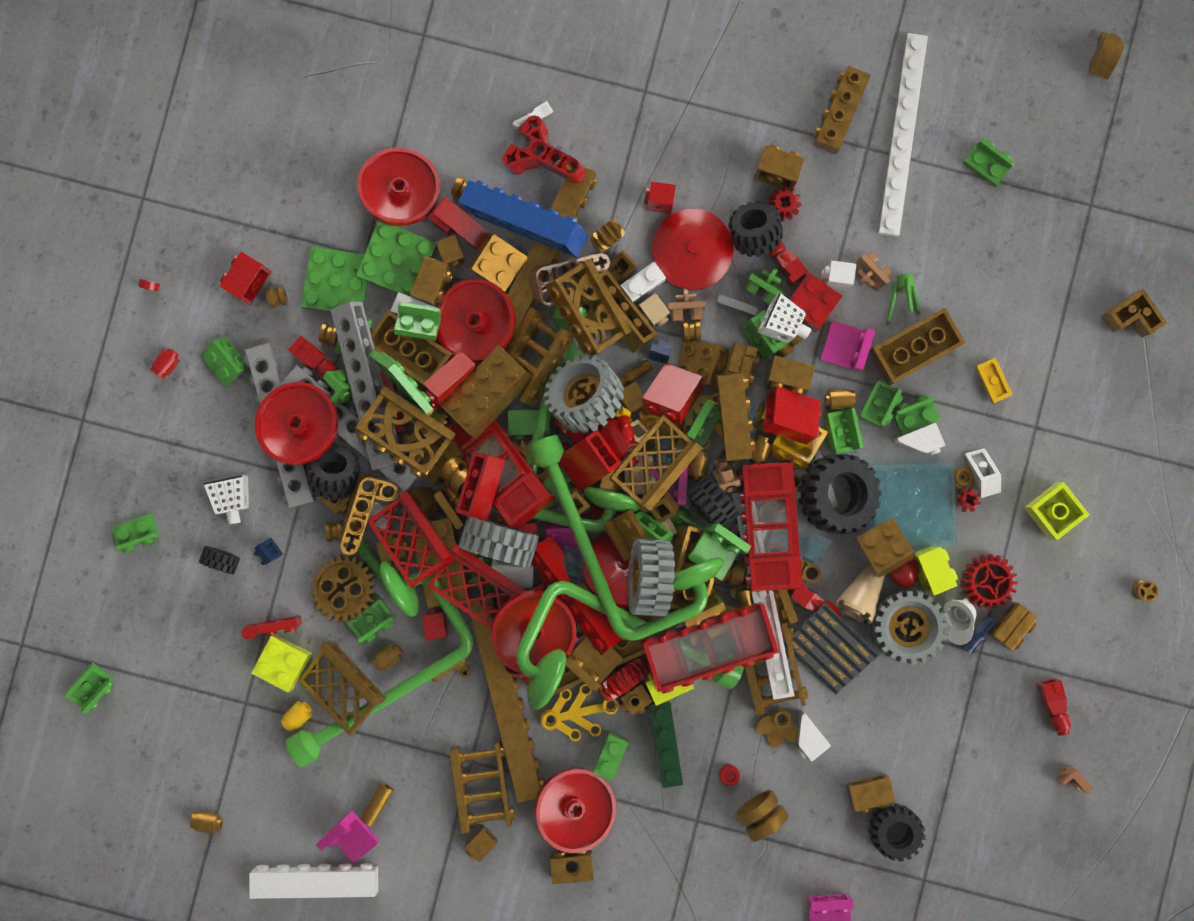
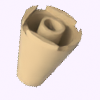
(862, 596)

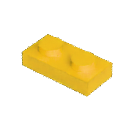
(993, 380)

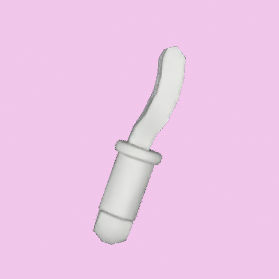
(542, 111)

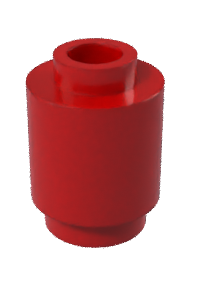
(165, 363)

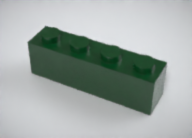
(666, 744)

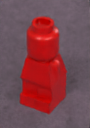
(788, 264)
(312, 356)
(810, 599)
(1055, 702)

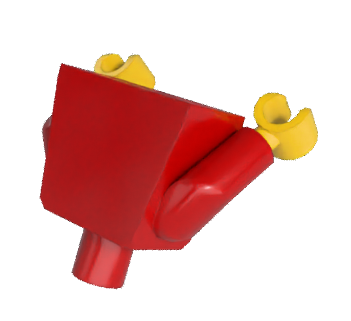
(620, 436)

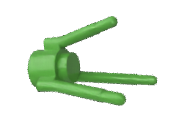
(905, 285)
(682, 518)

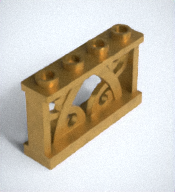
(569, 308)
(398, 404)

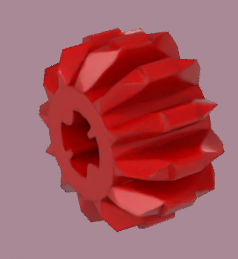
(792, 205)

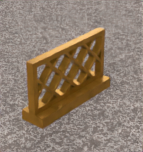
(669, 475)
(350, 673)

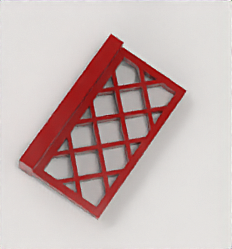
(427, 532)
(482, 570)

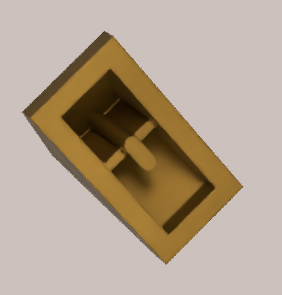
(622, 267)

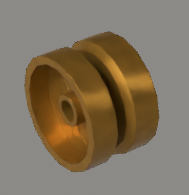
(762, 815)

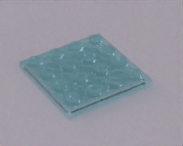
(919, 501)

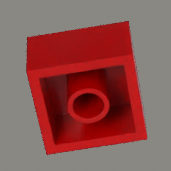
(245, 278)
(815, 300)

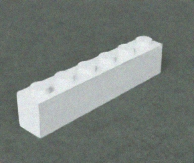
(313, 881)

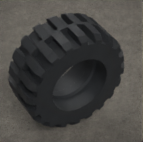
(863, 494)

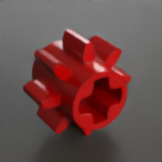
(971, 503)

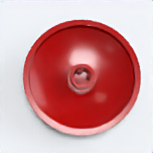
(398, 186)
(692, 249)
(476, 319)
(296, 423)
(613, 568)
(512, 621)
(575, 810)

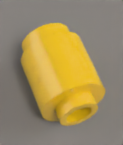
(296, 716)

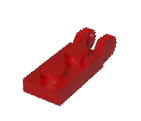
(270, 627)

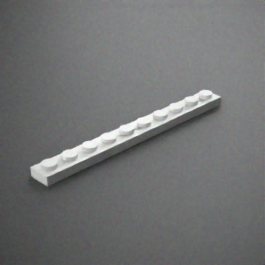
(902, 134)
(778, 666)

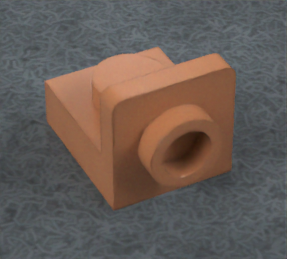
(1072, 775)

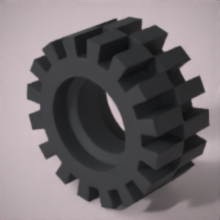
(219, 560)

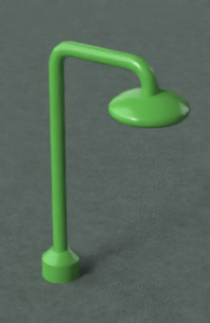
(547, 455)
(603, 498)
(550, 669)
(306, 746)

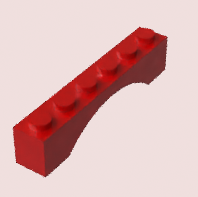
(550, 564)

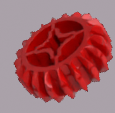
(992, 589)
(623, 678)

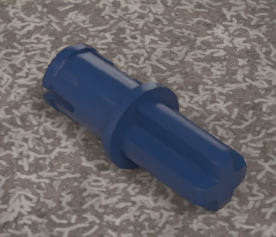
(979, 634)

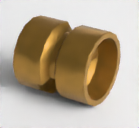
(454, 473)
(735, 573)

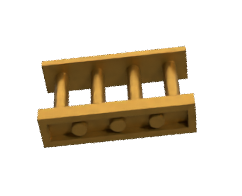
(524, 340)
(756, 681)
(462, 778)

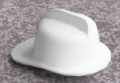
(960, 619)

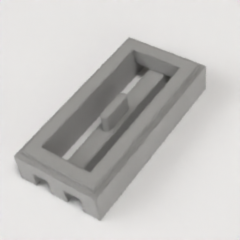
(738, 305)

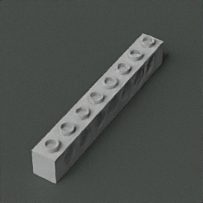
(253, 359)
(362, 372)
(403, 480)

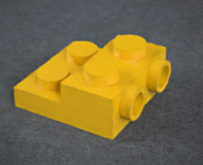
(796, 452)

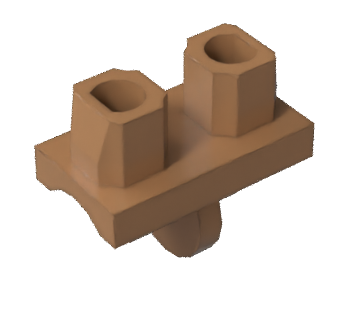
(871, 273)
(696, 307)
(725, 476)

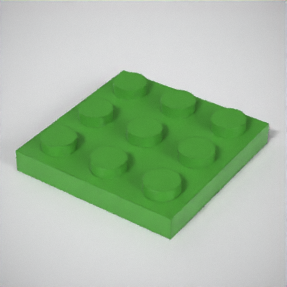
(394, 258)
(332, 280)
(401, 381)

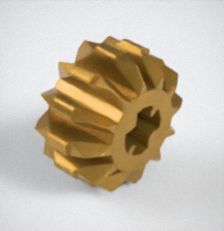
(607, 236)

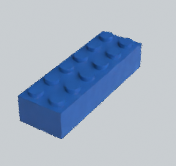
(523, 218)

